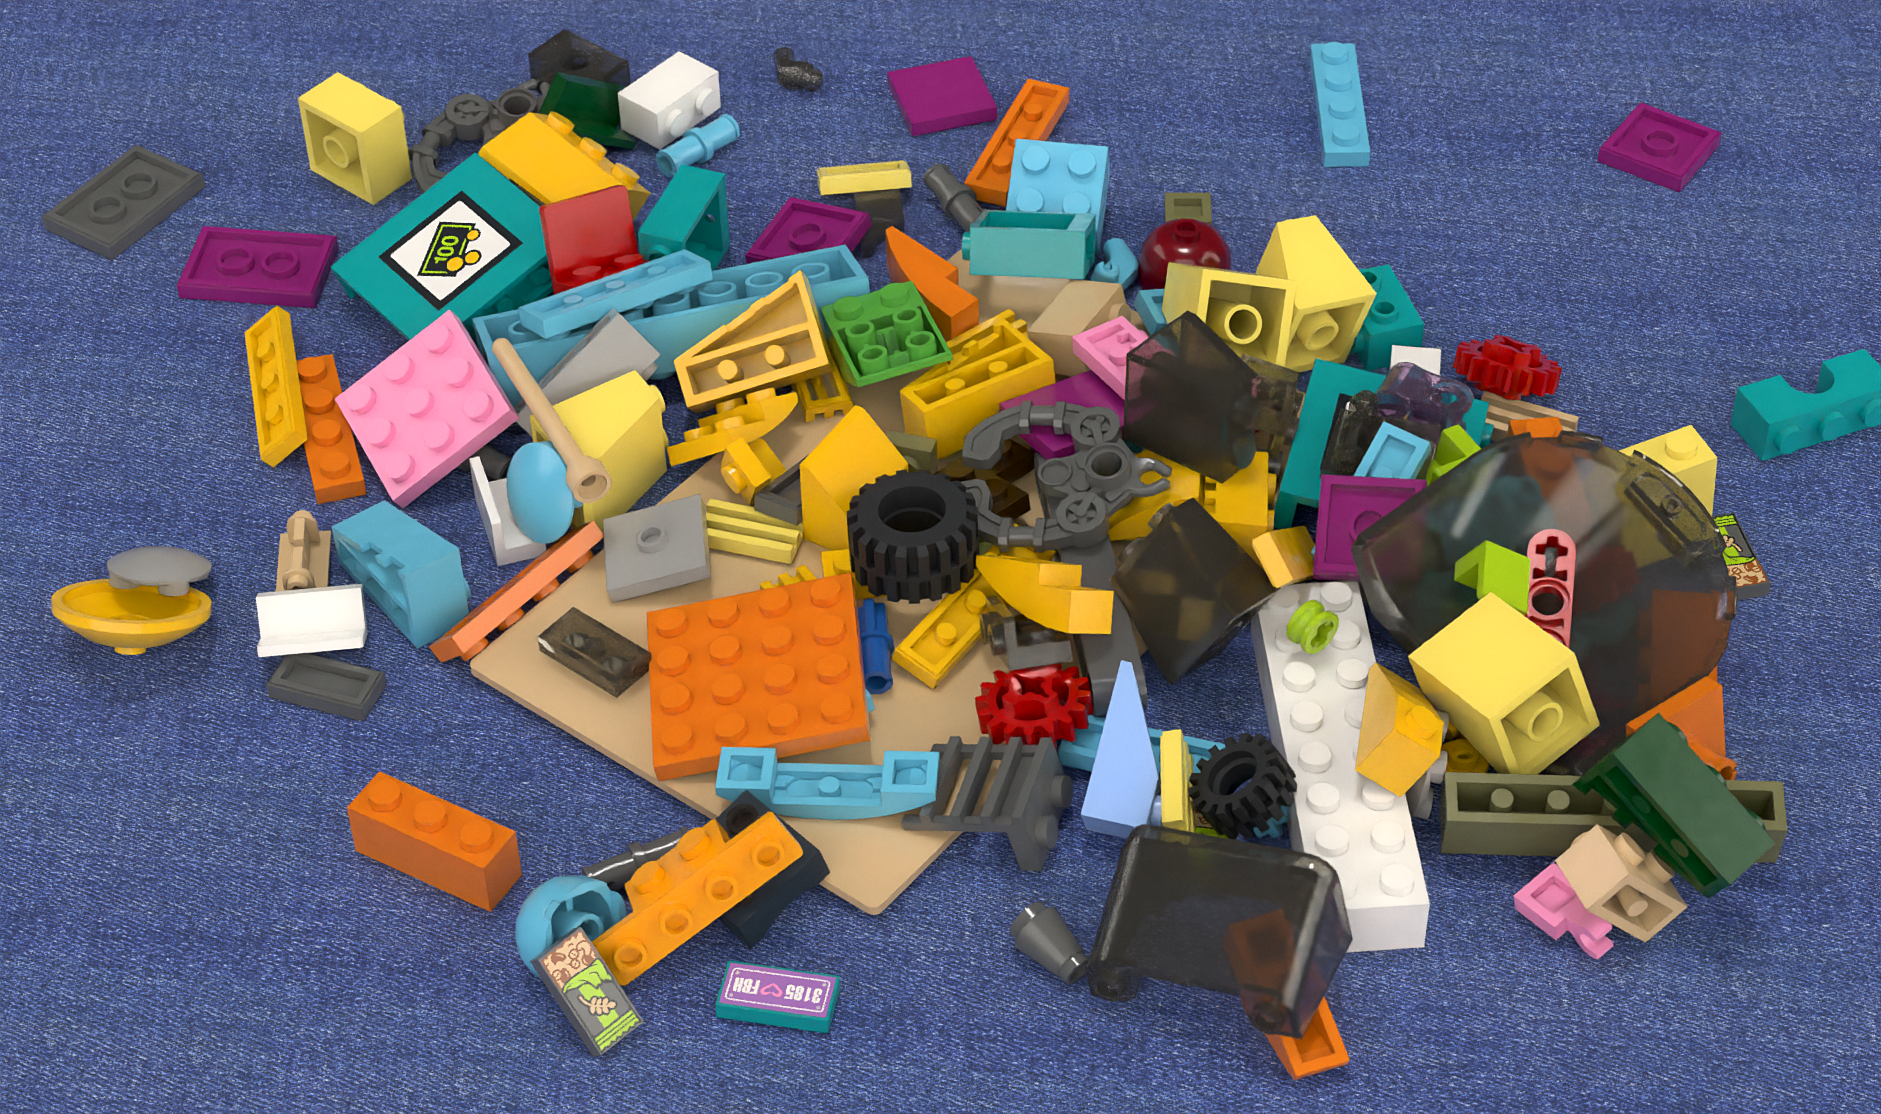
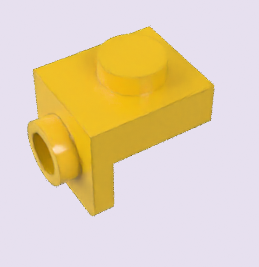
(750, 467)

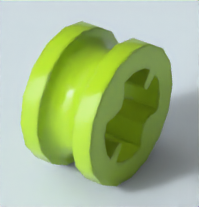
(1312, 627)

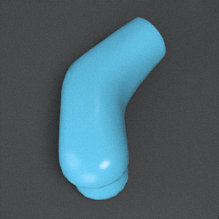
(1120, 265)

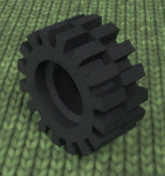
(1253, 804)

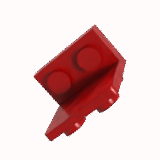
(589, 237)

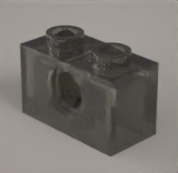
(577, 57)

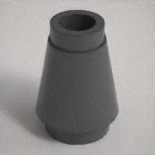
(1049, 941)

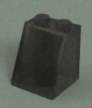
(1191, 399)
(1189, 588)

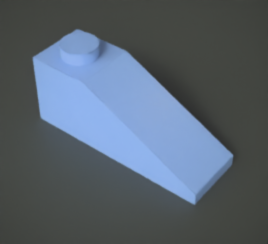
(1125, 775)

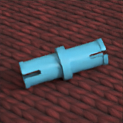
(698, 145)

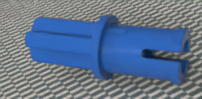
(876, 646)

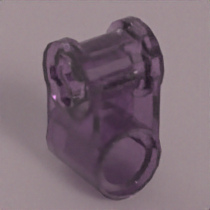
(1423, 397)

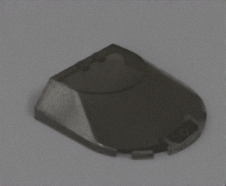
(1646, 579)

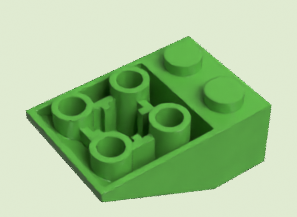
(883, 334)

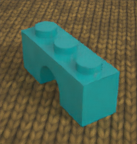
(1782, 419)

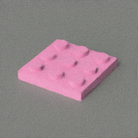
(426, 409)

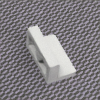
(505, 536)
(311, 620)

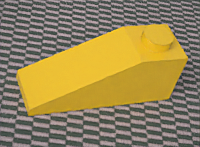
(1397, 732)

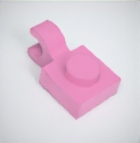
(1556, 908)

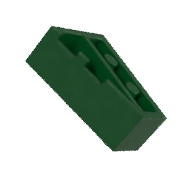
(1680, 805)

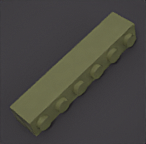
(1548, 813)

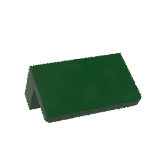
(590, 107)

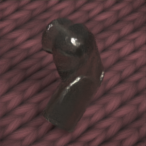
(796, 74)

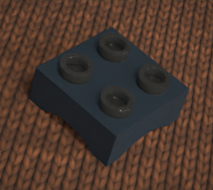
(756, 912)

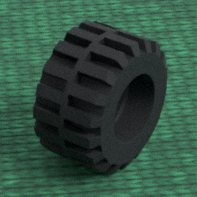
(913, 536)

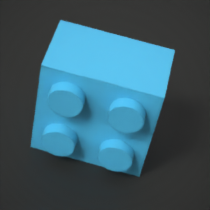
(1060, 179)

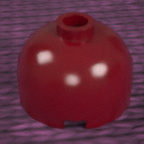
(1183, 243)

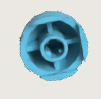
(561, 906)

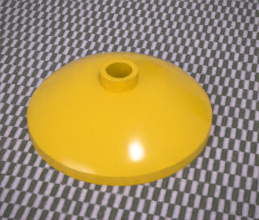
(129, 617)

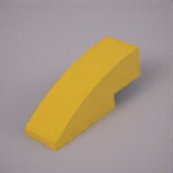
(1049, 593)

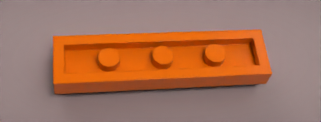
(1028, 118)
(330, 440)
(504, 605)

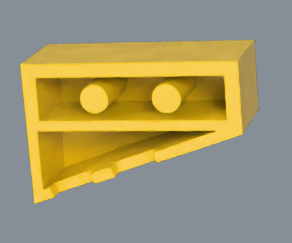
(759, 350)
(961, 395)
(1243, 502)

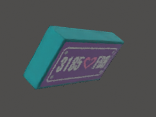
(778, 996)

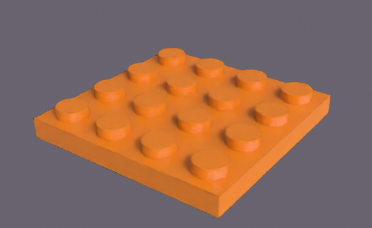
(756, 674)

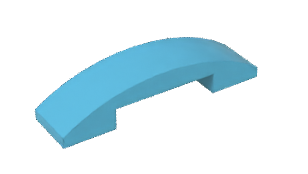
(829, 790)

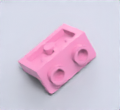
(1106, 350)

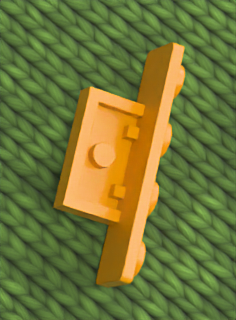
(692, 889)

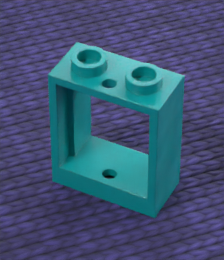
(682, 220)
(1031, 244)

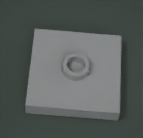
(656, 548)

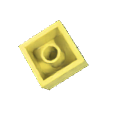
(355, 138)

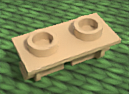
(303, 554)

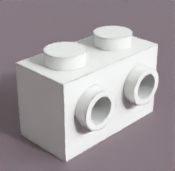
(669, 100)

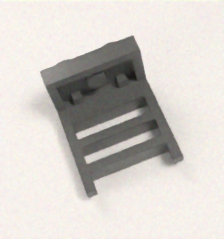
(1022, 801)

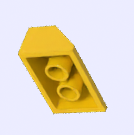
(556, 163)

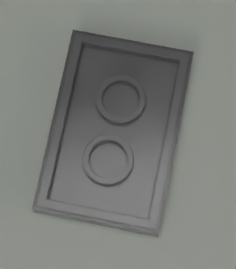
(123, 202)

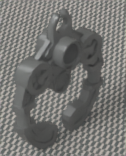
(469, 119)
(1091, 482)

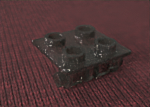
(1357, 430)

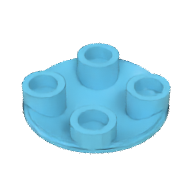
(539, 492)

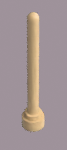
(584, 475)

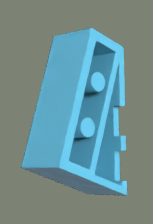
(404, 570)

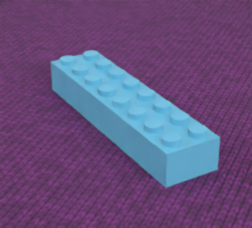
(682, 320)

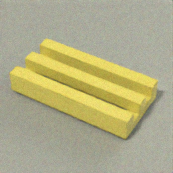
(864, 177)
(751, 529)
(1176, 769)

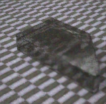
(884, 211)

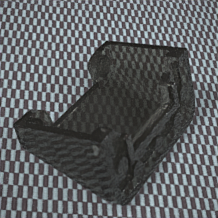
(1223, 922)

